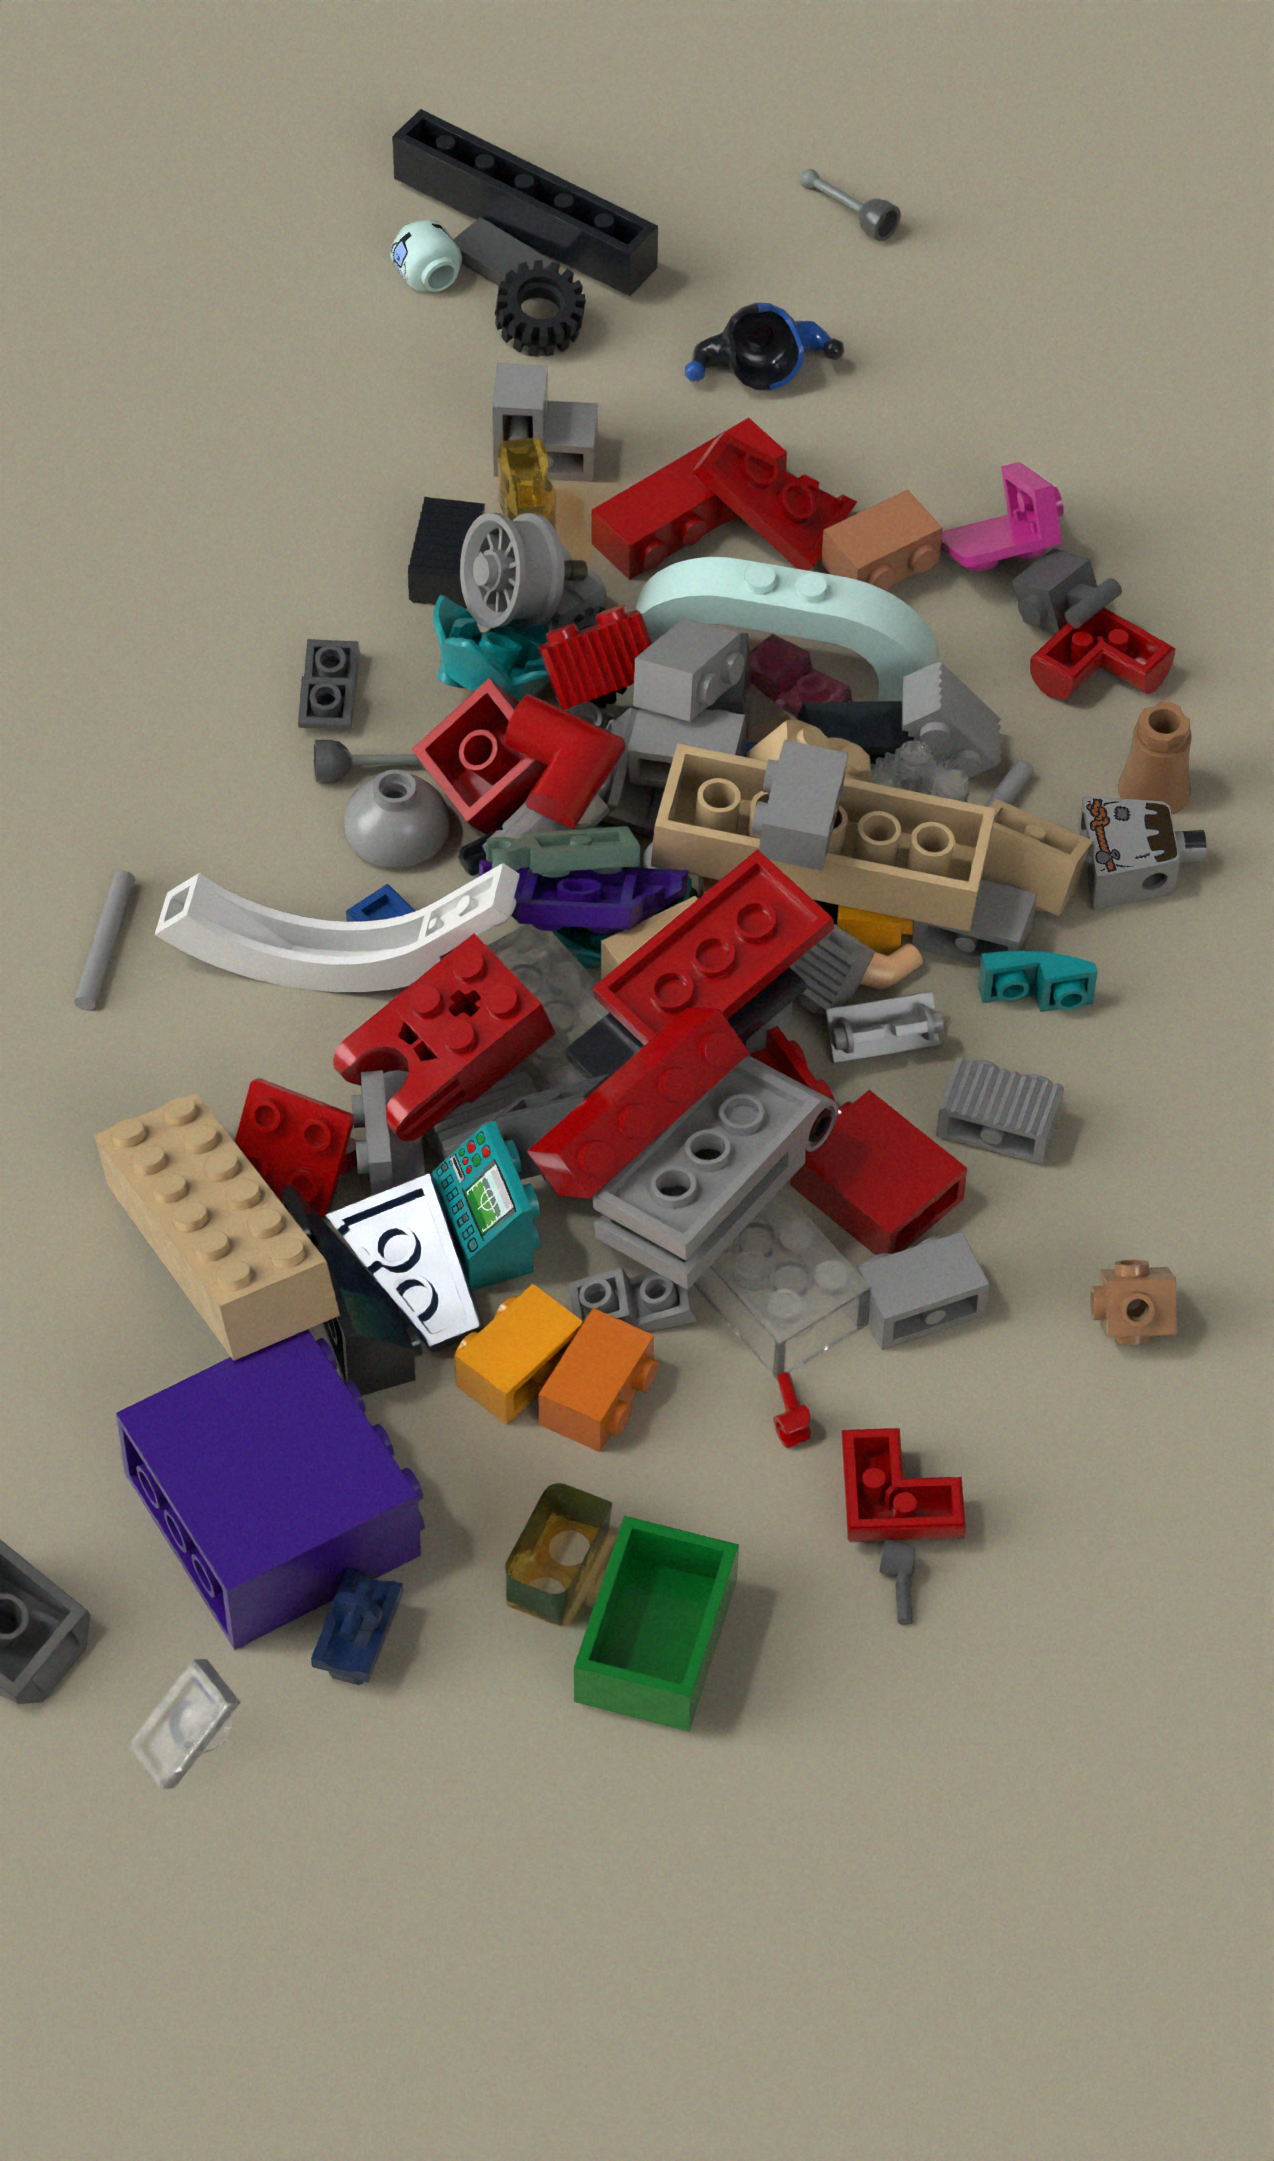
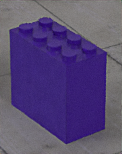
(270, 1484)

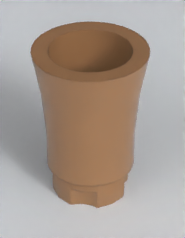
(1159, 758)

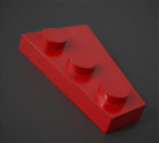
(773, 502)

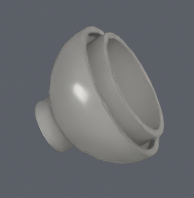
(396, 820)

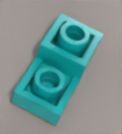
(1053, 978)

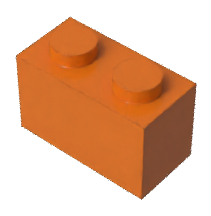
(597, 1380)

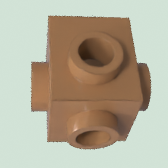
(1151, 1312)

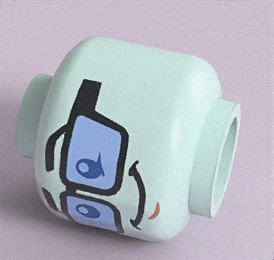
(426, 256)

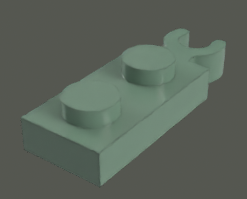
(563, 851)

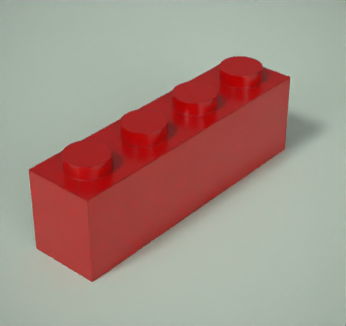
(668, 508)
(638, 1102)

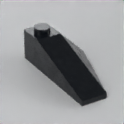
(369, 1334)

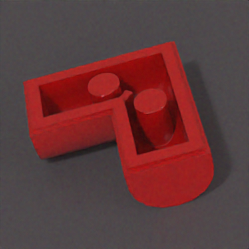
(1102, 643)
(576, 757)
(893, 1507)

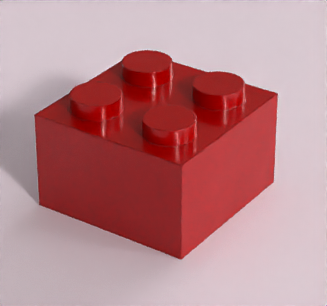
(474, 764)

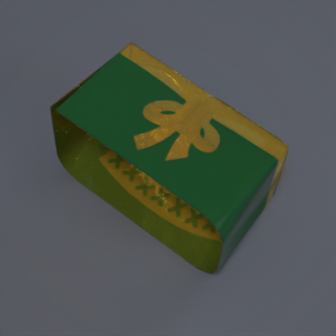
(557, 1510)

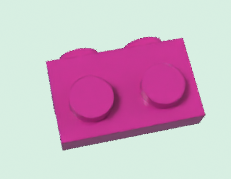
(1023, 533)

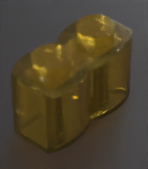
(525, 479)

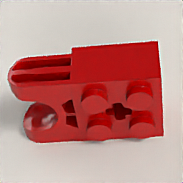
(452, 1033)

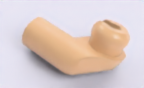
(888, 970)

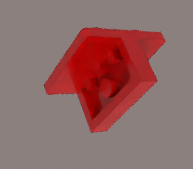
(296, 1142)

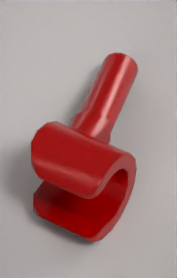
(793, 1424)

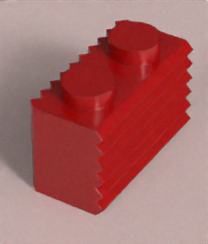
(596, 658)

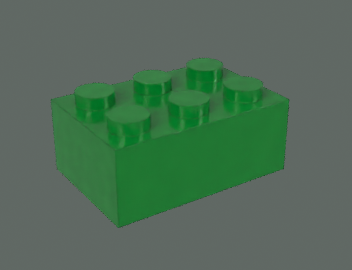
(656, 1623)

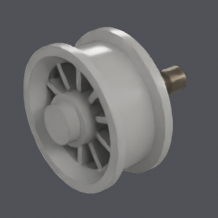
(514, 570)

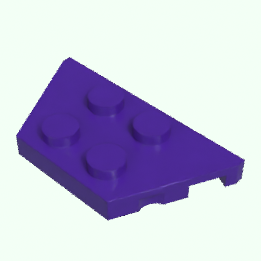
(594, 899)

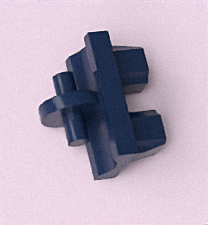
(356, 1627)

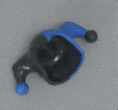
(762, 347)

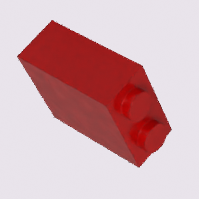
(880, 1176)

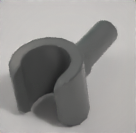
(899, 1561)

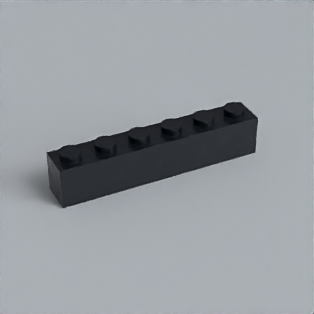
(525, 202)

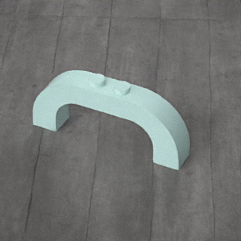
(794, 605)

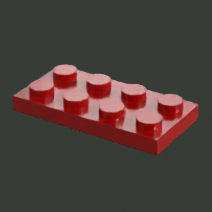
(716, 950)

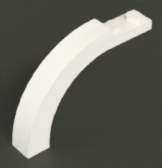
(324, 953)

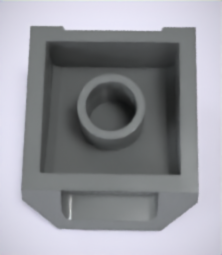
(39, 1630)

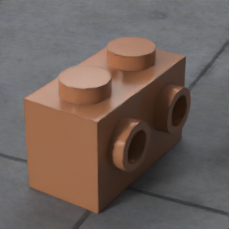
(883, 542)

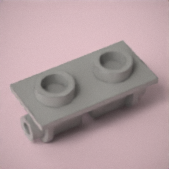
(883, 1026)

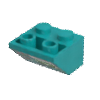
(489, 1208)

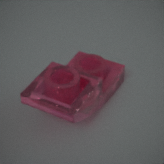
(788, 679)

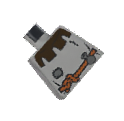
(1134, 849)

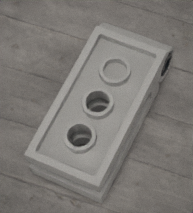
(712, 1171)

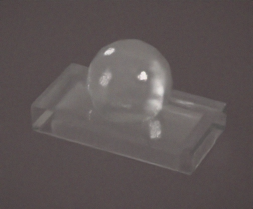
(185, 1724)

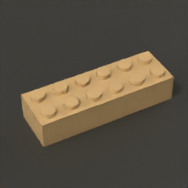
(886, 852)
(217, 1226)

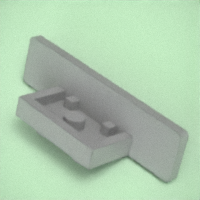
(382, 1153)

